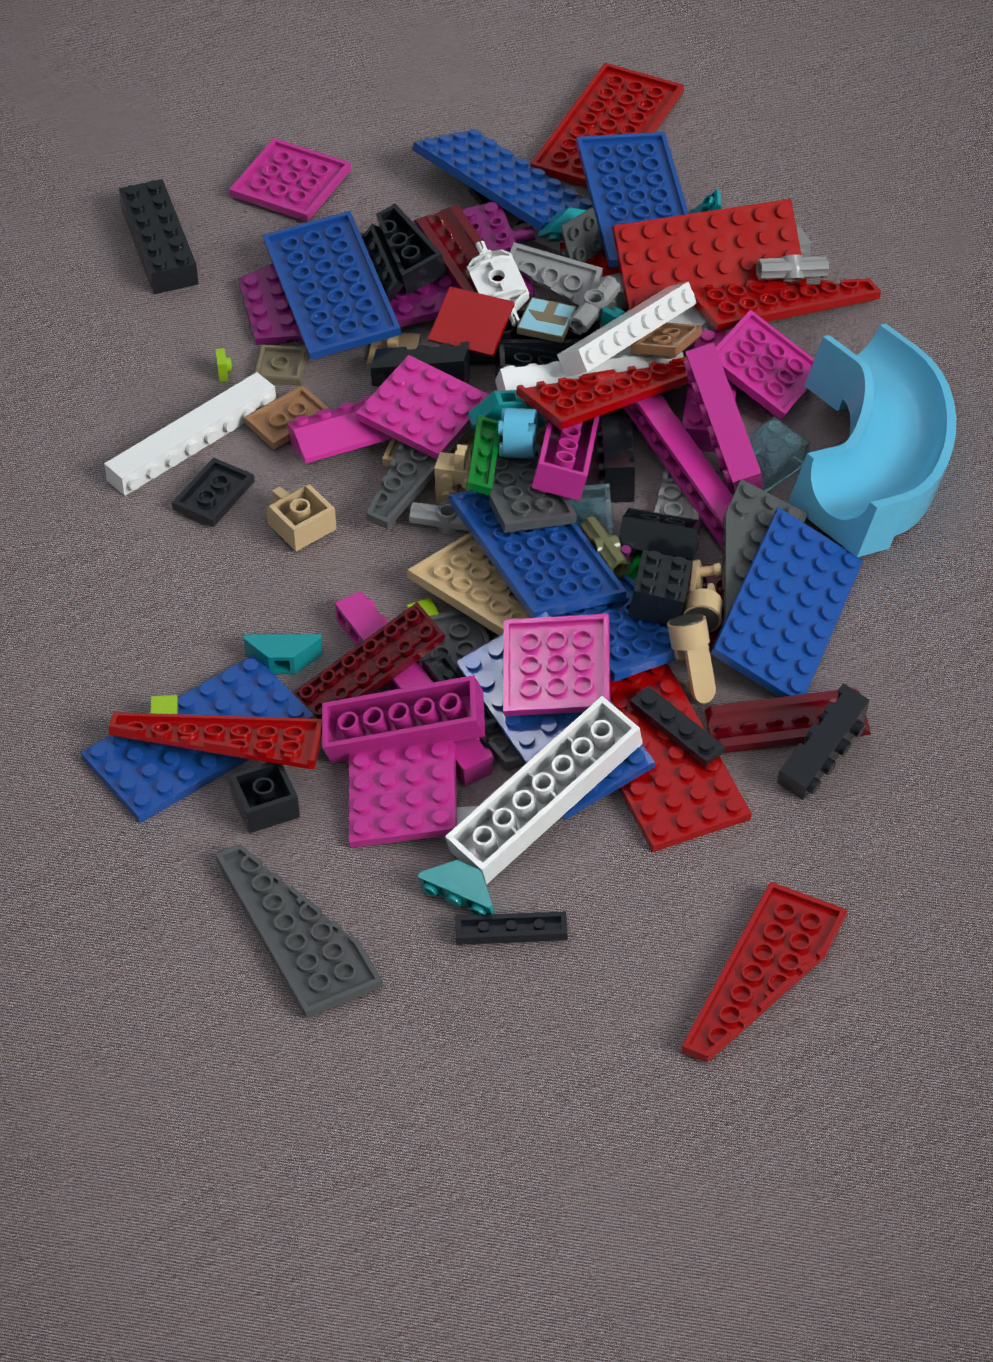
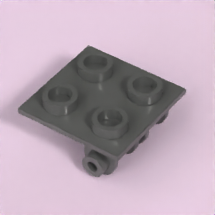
(581, 237)

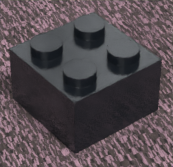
(264, 796)

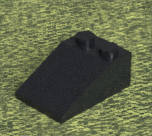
(522, 356)

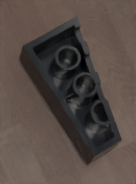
(411, 250)
(447, 358)
(617, 457)
(825, 743)

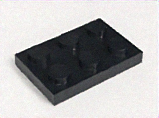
(213, 492)

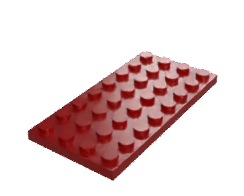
(610, 105)
(703, 248)
(680, 794)

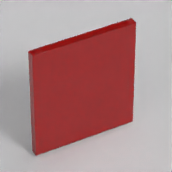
(471, 318)

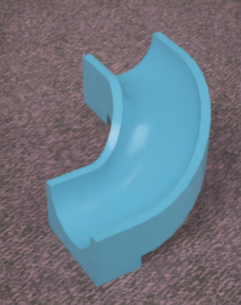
(895, 447)

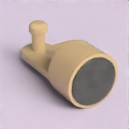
(704, 600)
(690, 641)

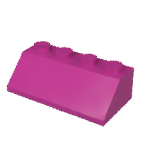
(331, 432)

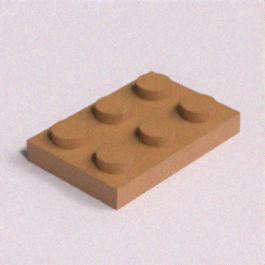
(667, 340)
(272, 419)

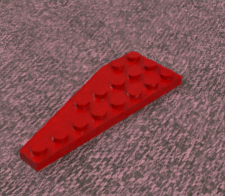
(775, 951)

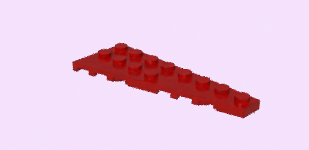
(777, 301)
(601, 392)
(263, 739)

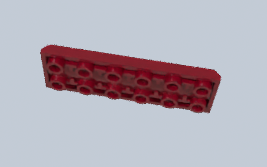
(456, 240)
(373, 660)
(768, 721)

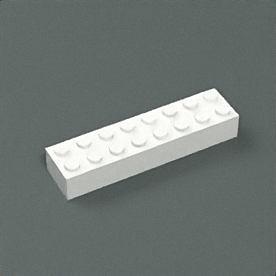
(544, 789)

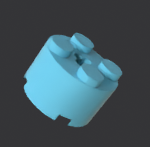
(518, 433)

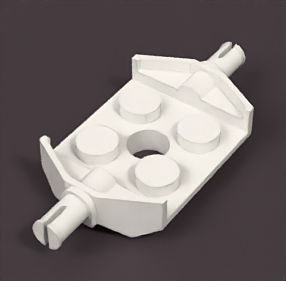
(501, 263)

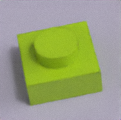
(223, 364)

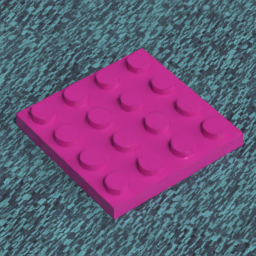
(290, 179)
(765, 364)
(421, 407)
(555, 664)
(402, 793)

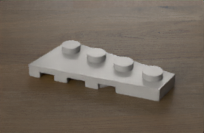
(556, 273)
(672, 499)

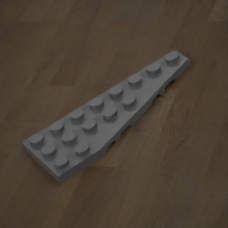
(518, 504)
(743, 531)

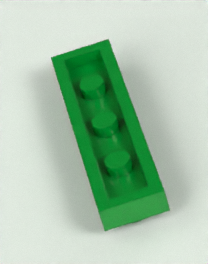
(483, 456)

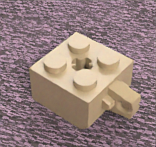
(451, 473)
(300, 516)

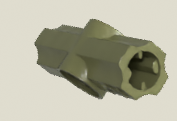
(606, 545)

